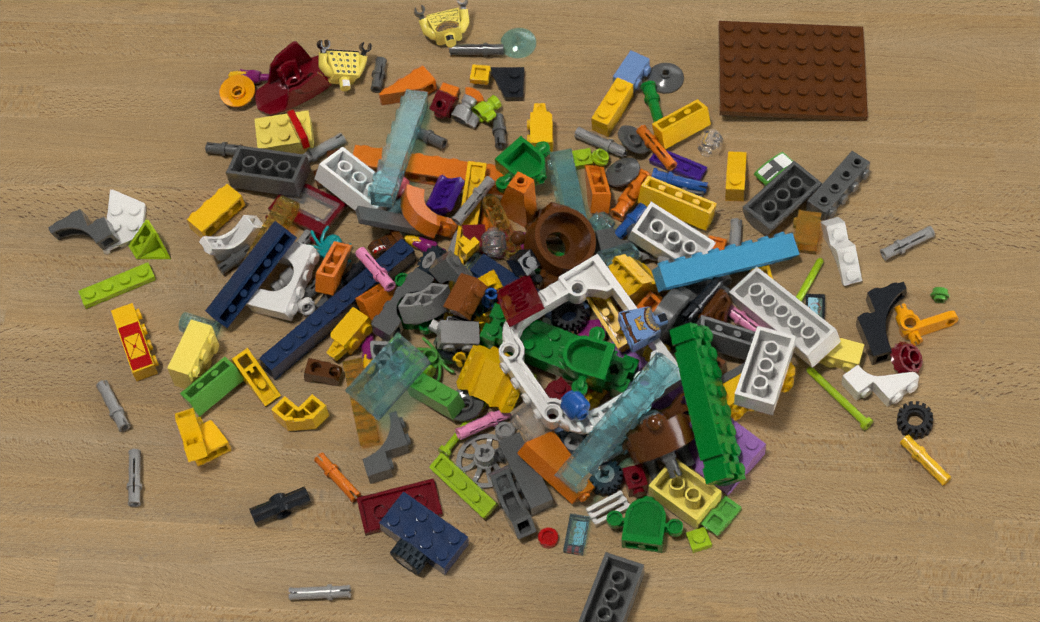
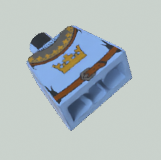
(641, 326)

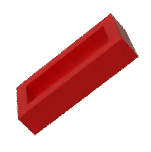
(298, 129)

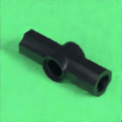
(280, 505)

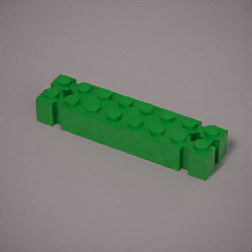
(542, 348)
(707, 404)

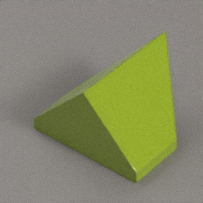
(148, 244)

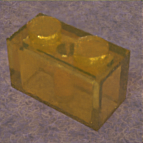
(807, 231)

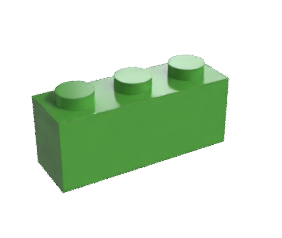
(212, 386)
(436, 396)

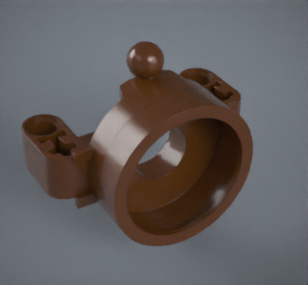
(567, 225)

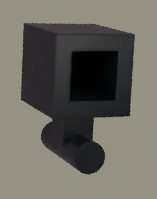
(524, 263)

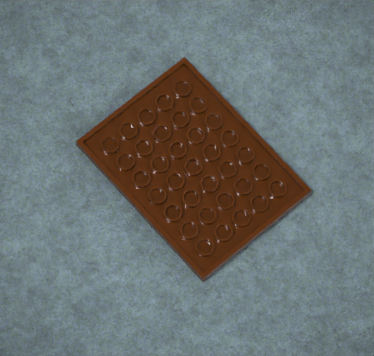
(792, 71)

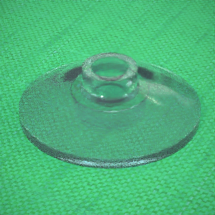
(518, 48)

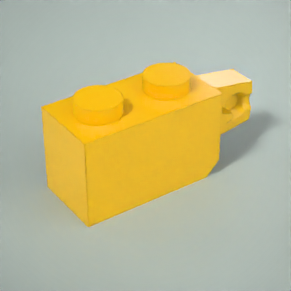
(540, 126)
(349, 334)

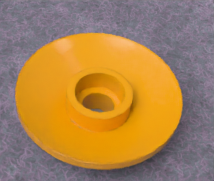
(234, 85)

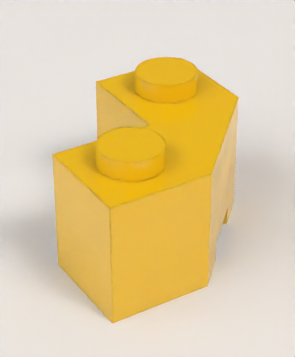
(305, 417)

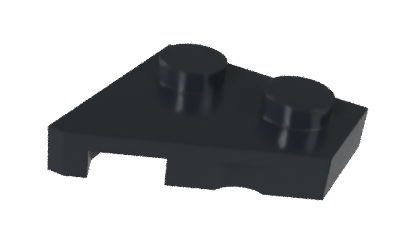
(510, 82)

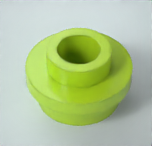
(600, 157)

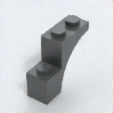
(79, 224)
(379, 464)

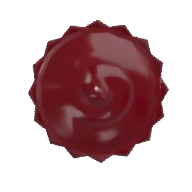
(906, 358)

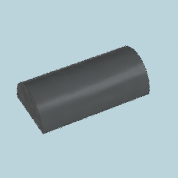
(780, 198)

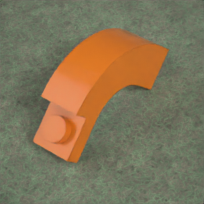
(421, 217)

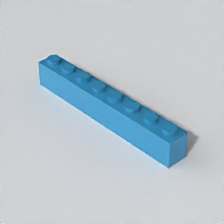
(724, 262)

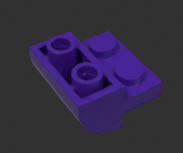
(444, 194)

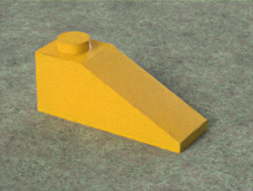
(735, 176)
(255, 377)

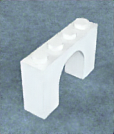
(284, 302)

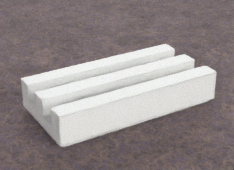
(622, 500)

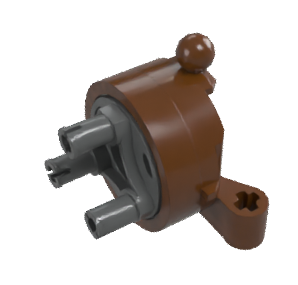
(660, 437)

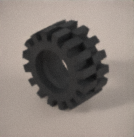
(573, 325)
(915, 409)

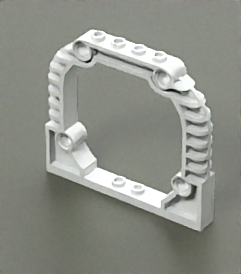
(594, 281)

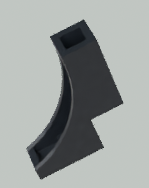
(873, 325)

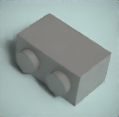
(457, 335)

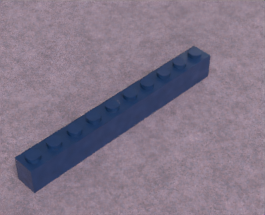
(326, 317)

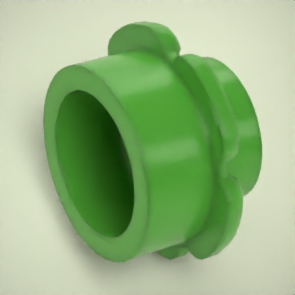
(939, 294)

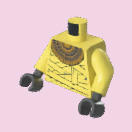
(445, 26)

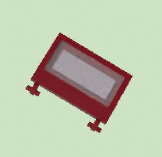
(315, 210)

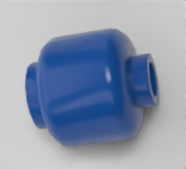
(575, 405)

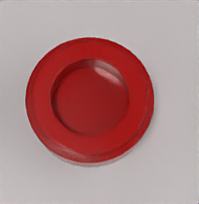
(548, 538)

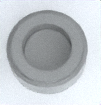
(504, 430)

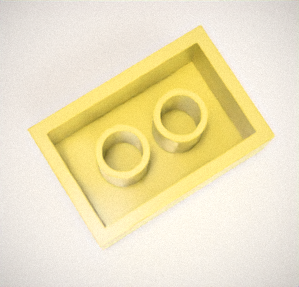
(278, 135)
(193, 354)
(685, 494)

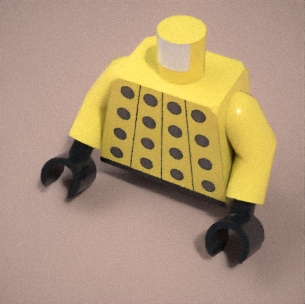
(342, 66)

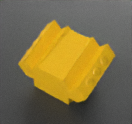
(634, 277)
(486, 380)

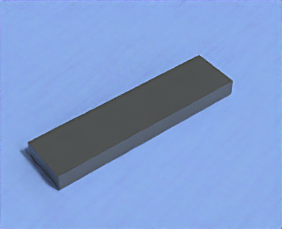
(384, 219)

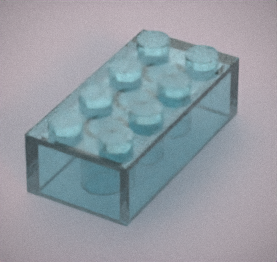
(388, 376)

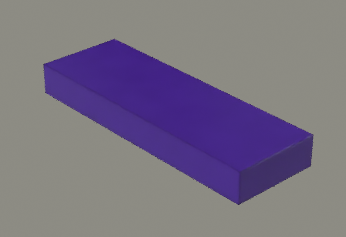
(685, 167)

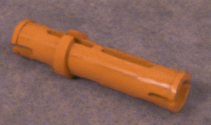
(646, 136)
(331, 470)

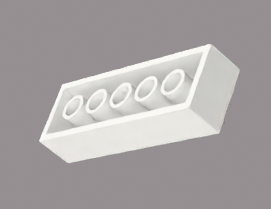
(781, 311)

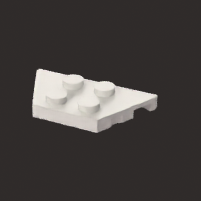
(125, 216)

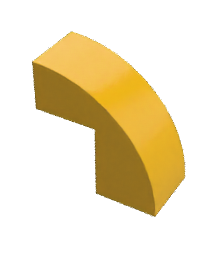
(191, 434)

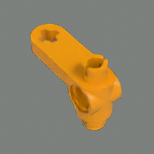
(921, 327)

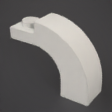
(233, 241)

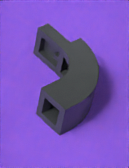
(673, 305)
(511, 504)

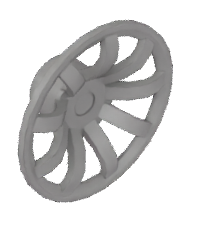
(484, 458)

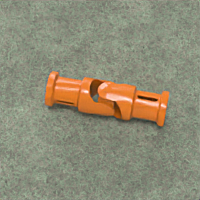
(629, 196)

